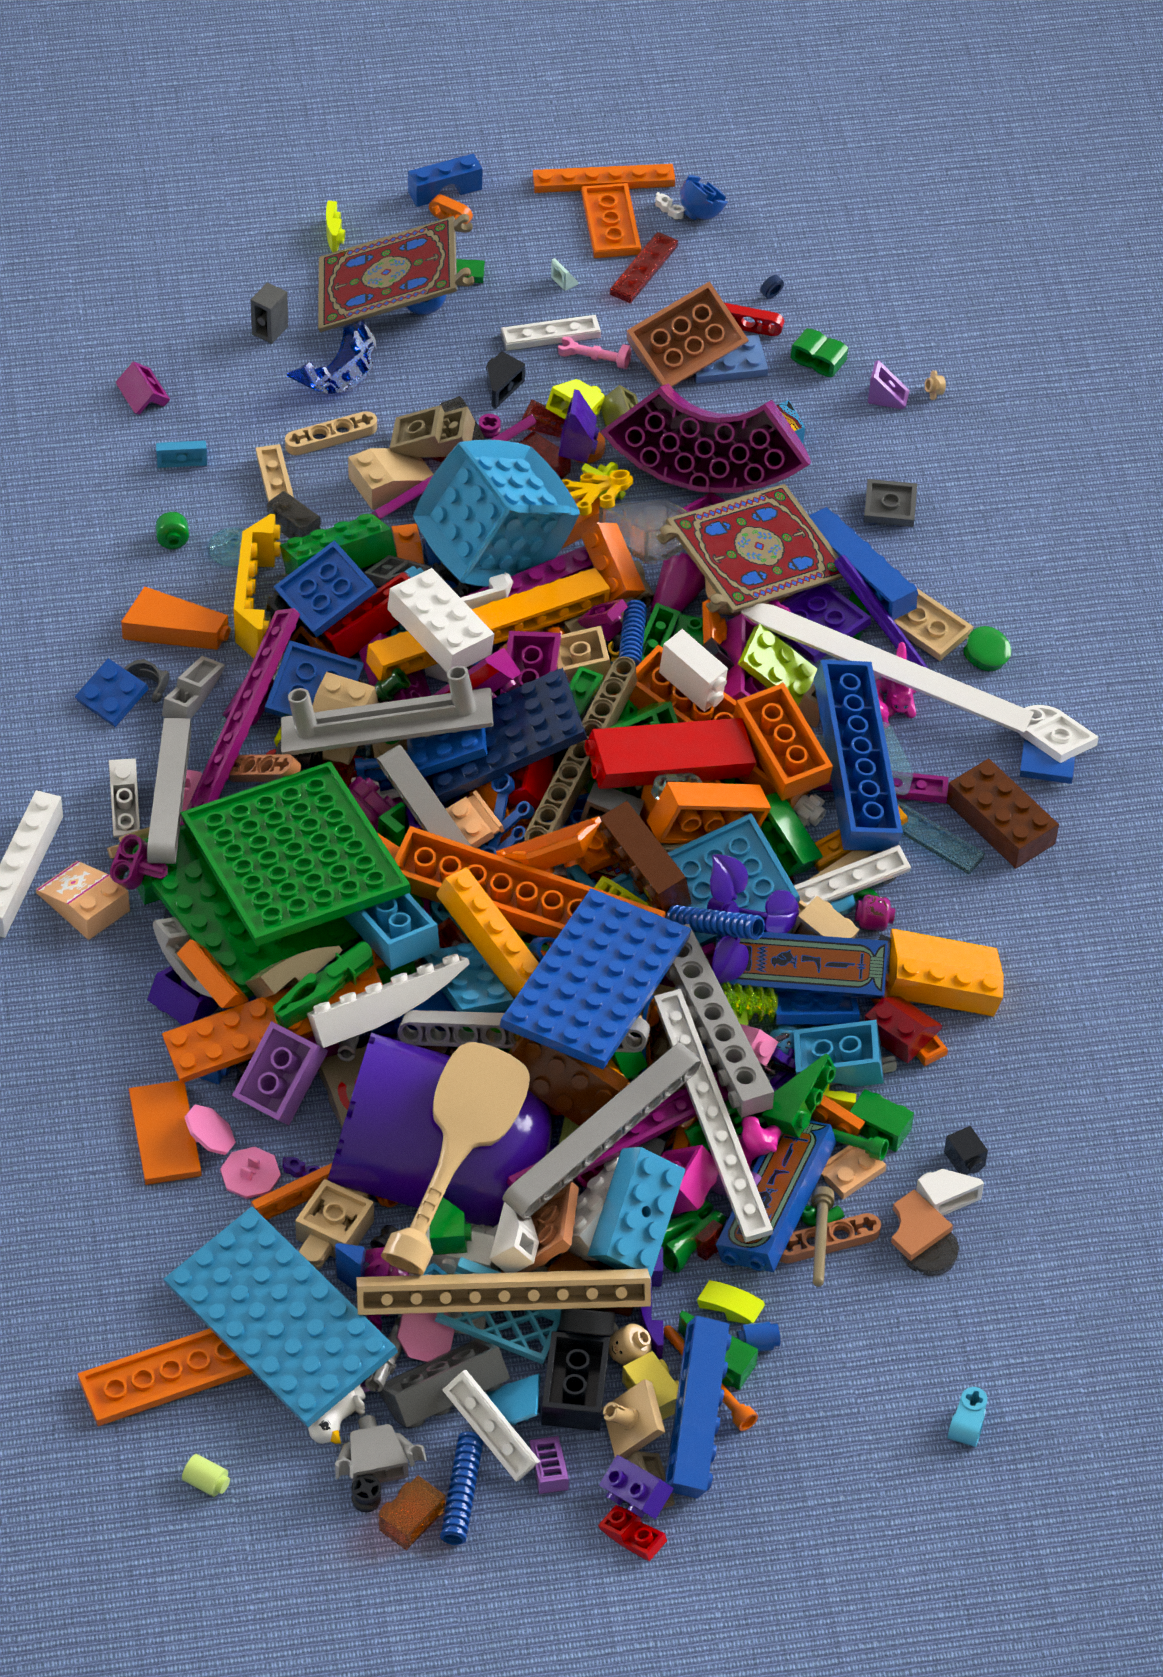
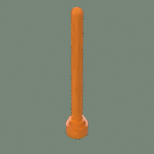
(743, 1416)

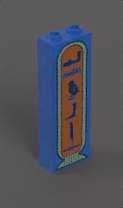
(815, 965)
(785, 1190)

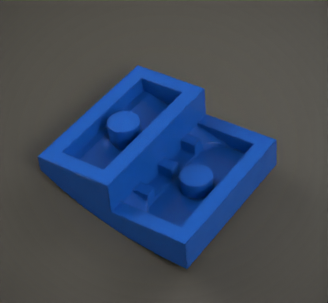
(1041, 766)

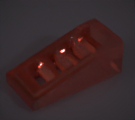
(539, 413)

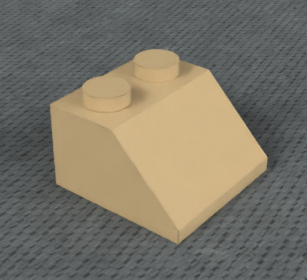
(584, 649)

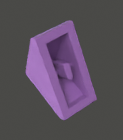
(886, 388)

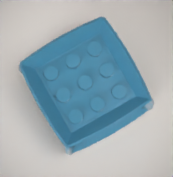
(494, 510)

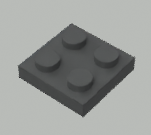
(890, 502)

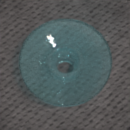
(226, 546)

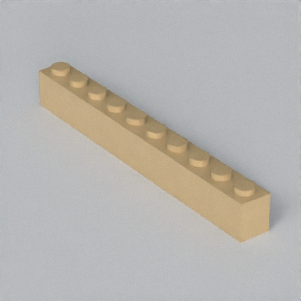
(503, 1291)

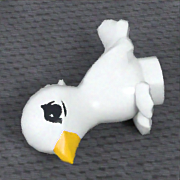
(327, 1427)

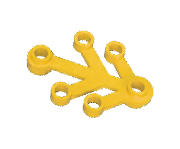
(617, 481)

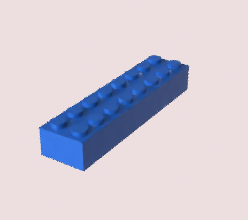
(859, 755)

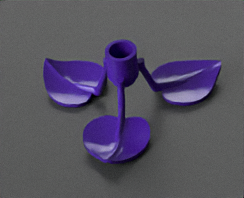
(727, 879)

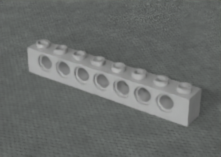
(720, 1031)

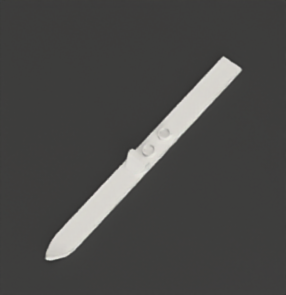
(891, 666)

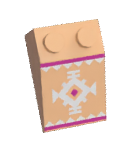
(86, 898)

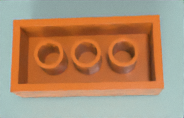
(783, 741)
(695, 809)

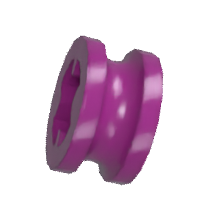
(490, 425)

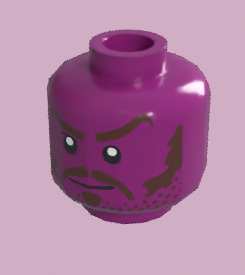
(874, 913)

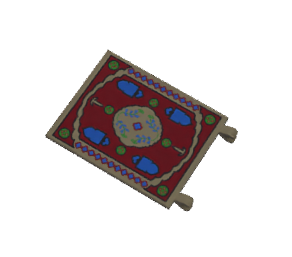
(390, 273)
(754, 548)

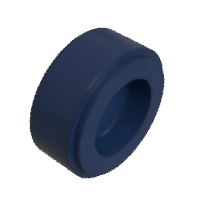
(772, 286)

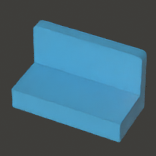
(181, 454)

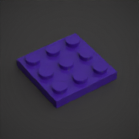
(828, 609)

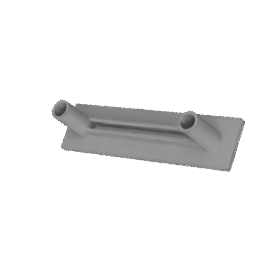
(386, 721)

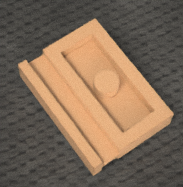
(475, 820)
(851, 1170)

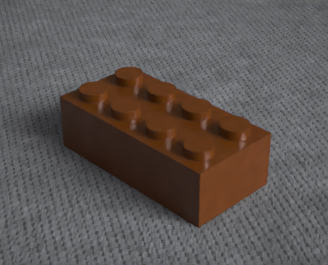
(1002, 813)
(643, 859)
(567, 1082)

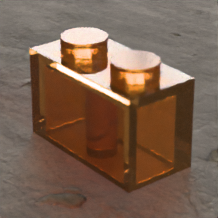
(411, 1512)

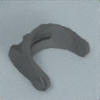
(146, 669)

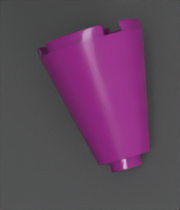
(678, 583)

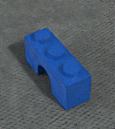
(428, 181)

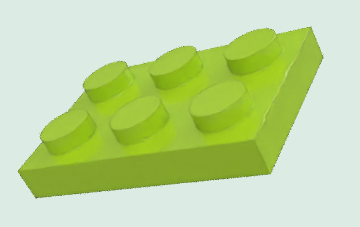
(776, 663)

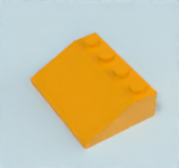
(945, 972)

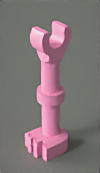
(571, 347)

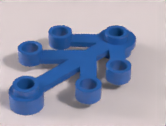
(499, 811)

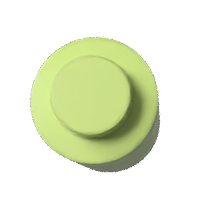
(206, 1475)

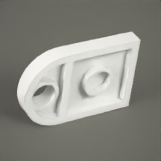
(1057, 733)

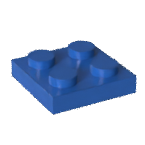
(111, 692)

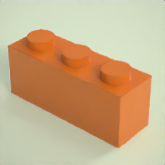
(613, 560)

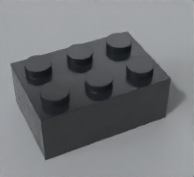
(575, 1381)

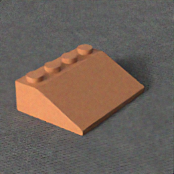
(686, 336)

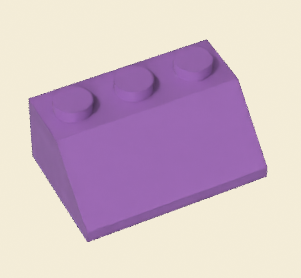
(280, 1073)

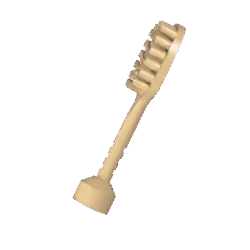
(473, 1108)

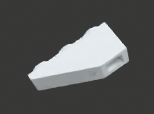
(124, 796)
(514, 1242)

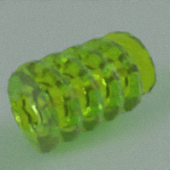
(751, 1001)

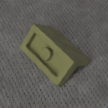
(617, 403)

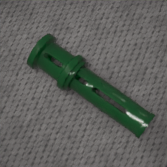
(392, 685)

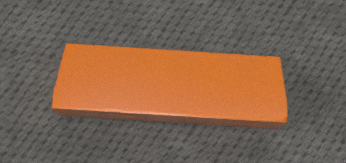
(211, 975)

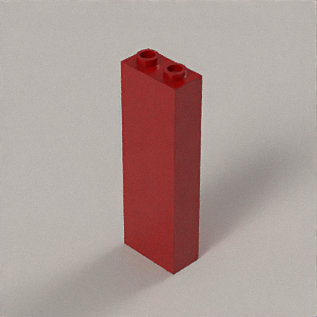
(643, 752)

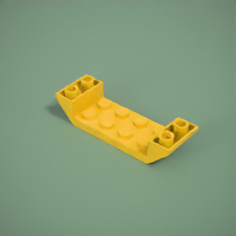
(256, 550)

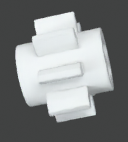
(810, 809)

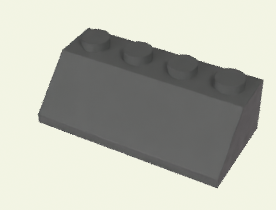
(419, 1390)

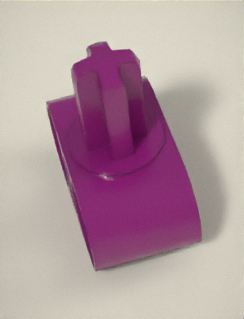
(135, 863)

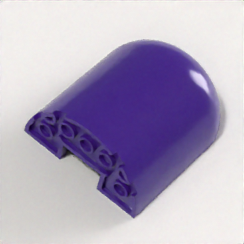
(395, 1144)

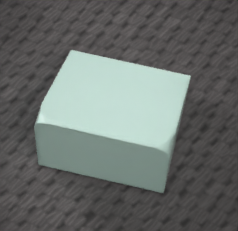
(562, 276)

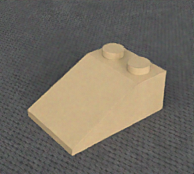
(385, 474)
(340, 693)

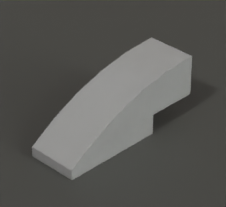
(192, 688)

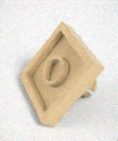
(633, 1419)

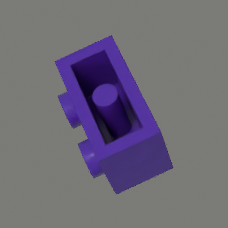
(636, 1487)

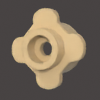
(935, 385)

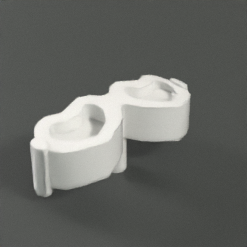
(665, 204)

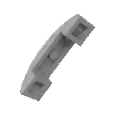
(171, 939)

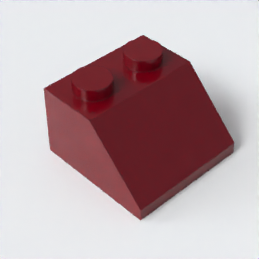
(902, 1027)

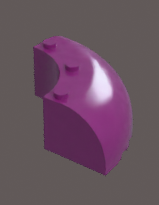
(705, 447)

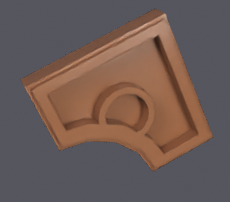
(919, 1225)

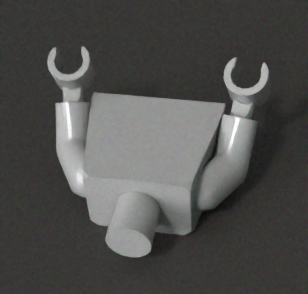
(377, 1453)

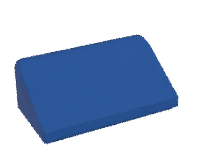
(350, 1263)

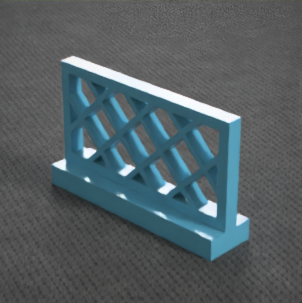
(469, 1267)

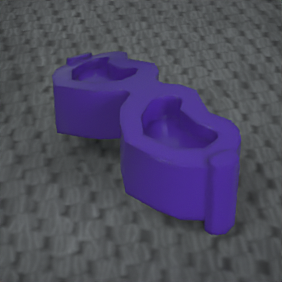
(781, 1058)
(296, 1168)

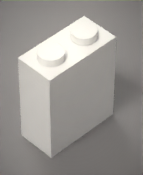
(693, 670)

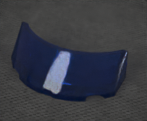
(347, 368)

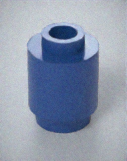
(760, 1335)

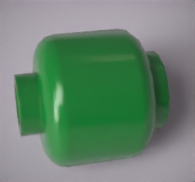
(172, 530)

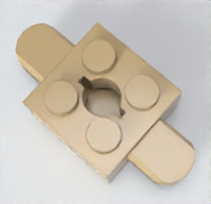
(822, 919)
(332, 1217)

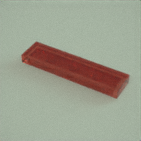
(643, 267)

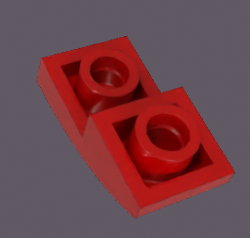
(631, 1533)

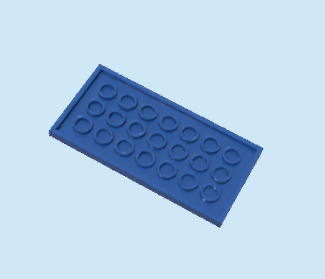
(595, 978)

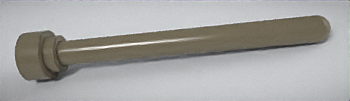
(822, 1201)

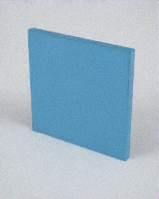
(517, 1399)

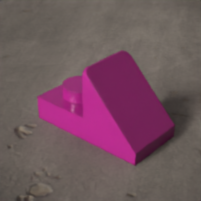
(605, 615)

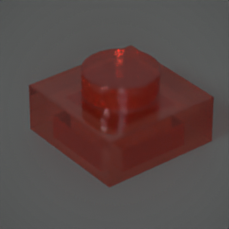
(707, 1240)

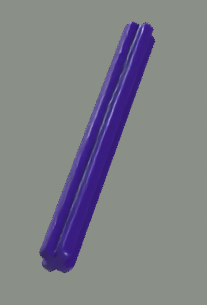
(876, 609)

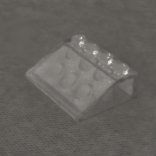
(641, 524)

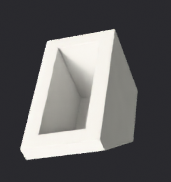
(949, 1190)

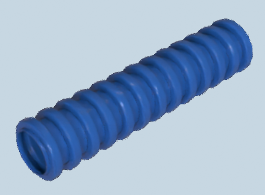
(633, 631)
(718, 922)
(461, 1488)

